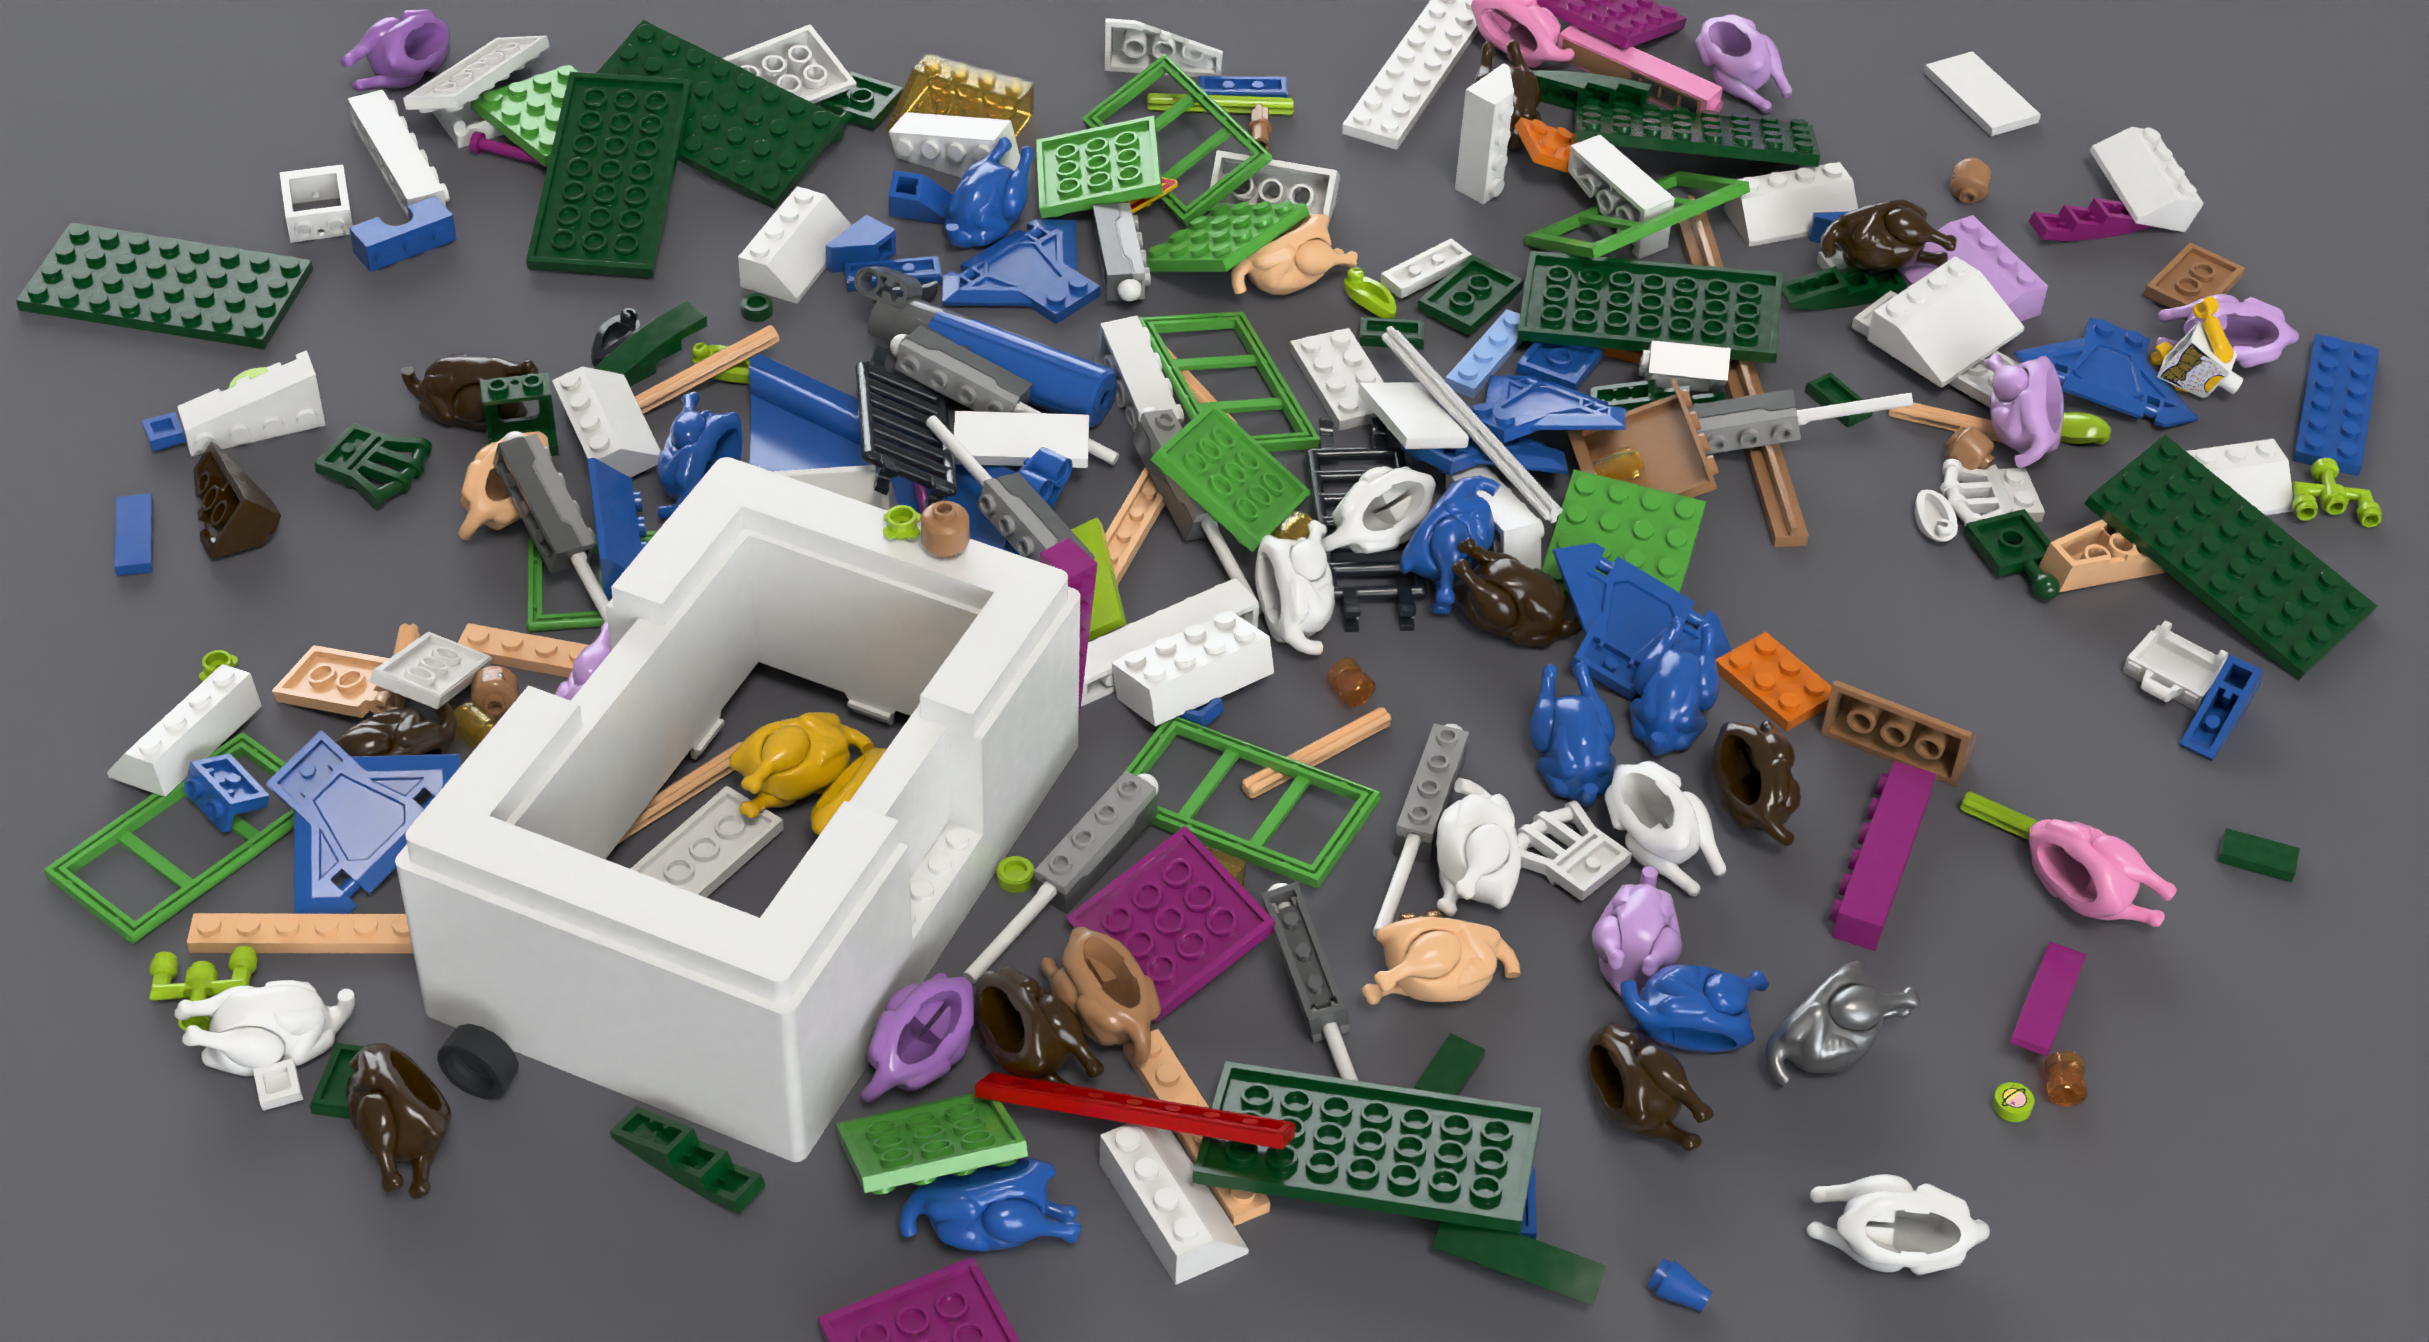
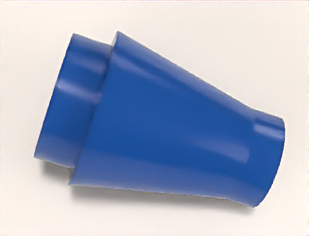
(1677, 1285)

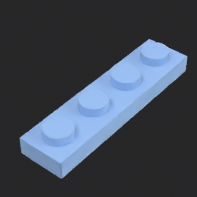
(1486, 356)

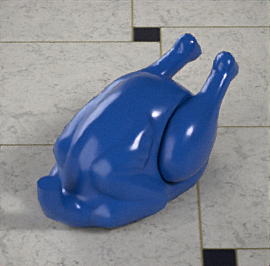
(988, 199)
(693, 448)
(1451, 520)
(1674, 692)
(1573, 738)
(1694, 1007)
(992, 1207)

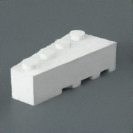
(951, 142)
(1139, 378)

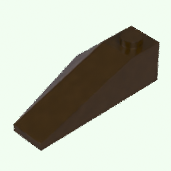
(233, 506)

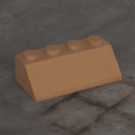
(1897, 733)

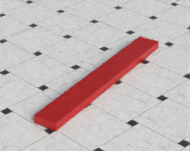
(1136, 1110)

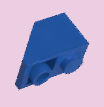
(917, 198)
(861, 242)

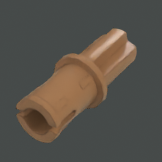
(1260, 126)

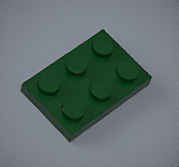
(1470, 295)

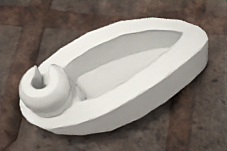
(1935, 516)

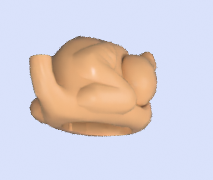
(1292, 259)
(485, 494)
(1439, 960)

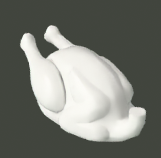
(1381, 510)
(1295, 588)
(1662, 821)
(1477, 849)
(265, 1025)
(1897, 1227)

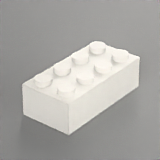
(1192, 667)

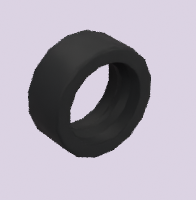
(478, 1061)

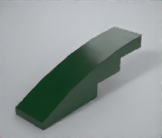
(1567, 87)
(1840, 290)
(653, 343)
(1640, 393)
(685, 1159)
(1523, 1259)

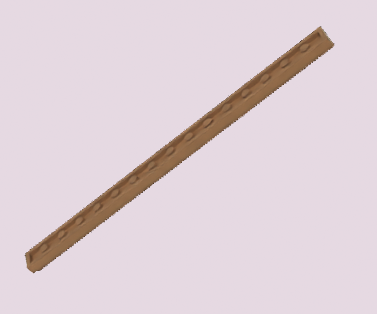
(1767, 461)

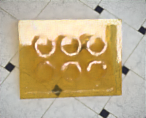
(962, 90)

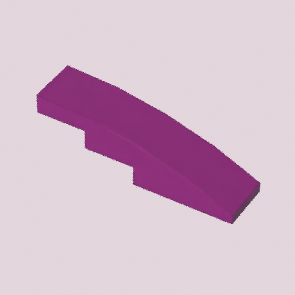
(2075, 223)
(2048, 999)

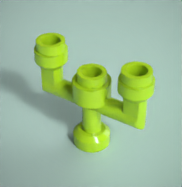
(2332, 496)
(200, 980)

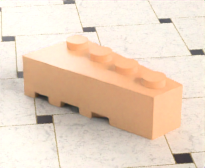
(2095, 558)

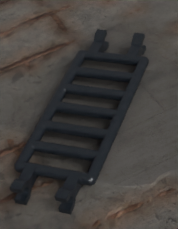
(896, 431)
(1318, 477)

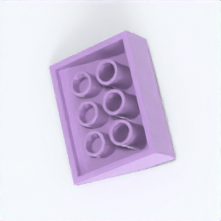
(1980, 248)

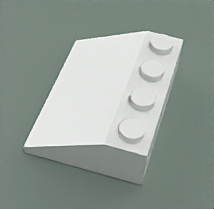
(797, 64)
(1944, 322)

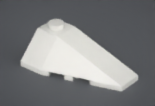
(1135, 46)

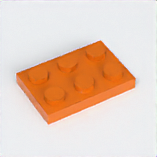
(1545, 143)
(1775, 681)

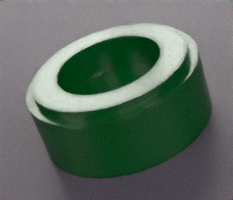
(756, 307)

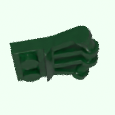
(356, 455)

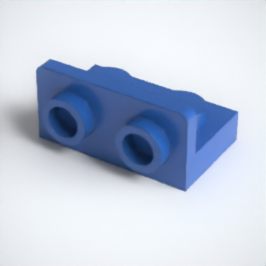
(223, 789)

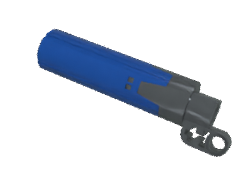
(1059, 379)

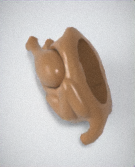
(1105, 990)

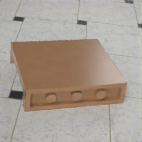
(1666, 442)

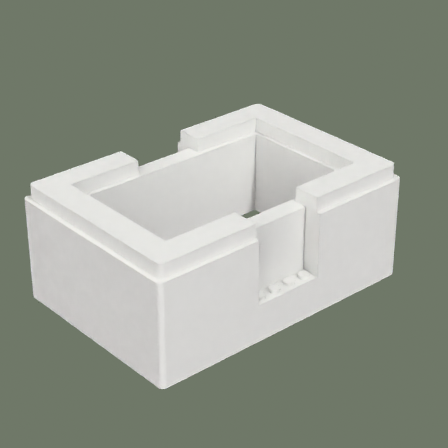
(676, 993)

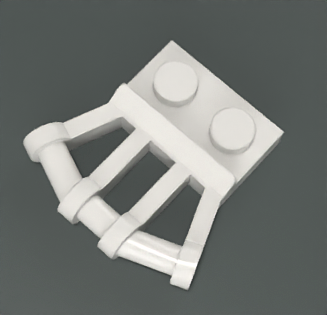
(2005, 488)
(1583, 865)

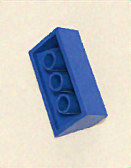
(615, 521)

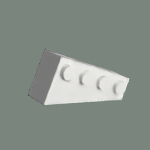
(1620, 189)
(255, 408)
(1516, 527)

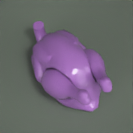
(401, 50)
(920, 1034)

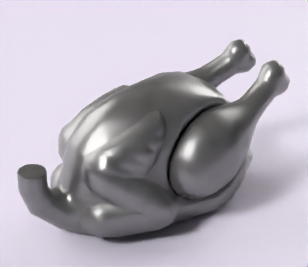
(1835, 1024)

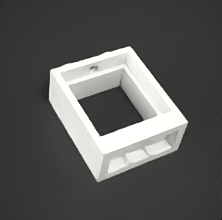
(310, 186)
(1693, 365)

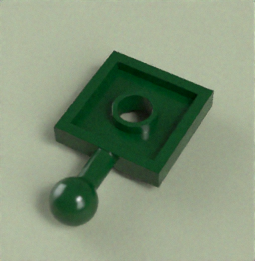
(863, 104)
(2025, 554)

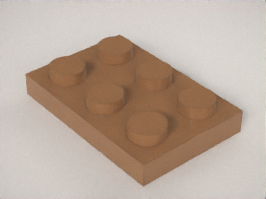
(2192, 276)

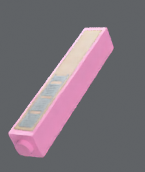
(1669, 83)

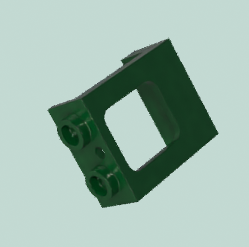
(514, 390)

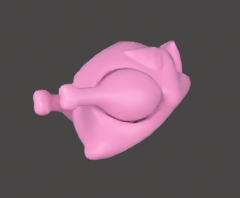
(1522, 21)
(2094, 871)

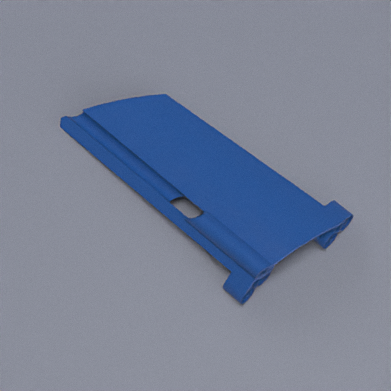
(815, 426)

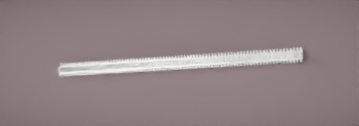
(1472, 425)

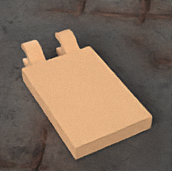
(334, 683)

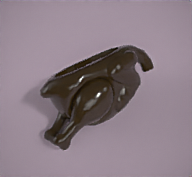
(1525, 84)
(1885, 237)
(453, 389)
(1511, 598)
(401, 733)
(1756, 777)
(1028, 1027)
(1642, 1085)
(397, 1114)

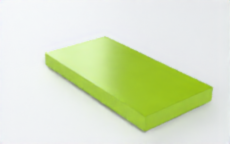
(1107, 604)

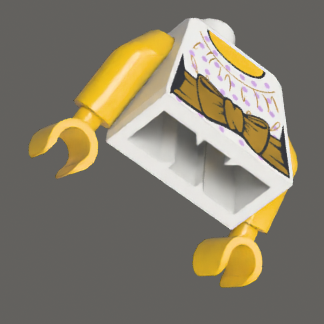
(2201, 357)

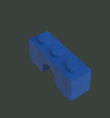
(383, 245)

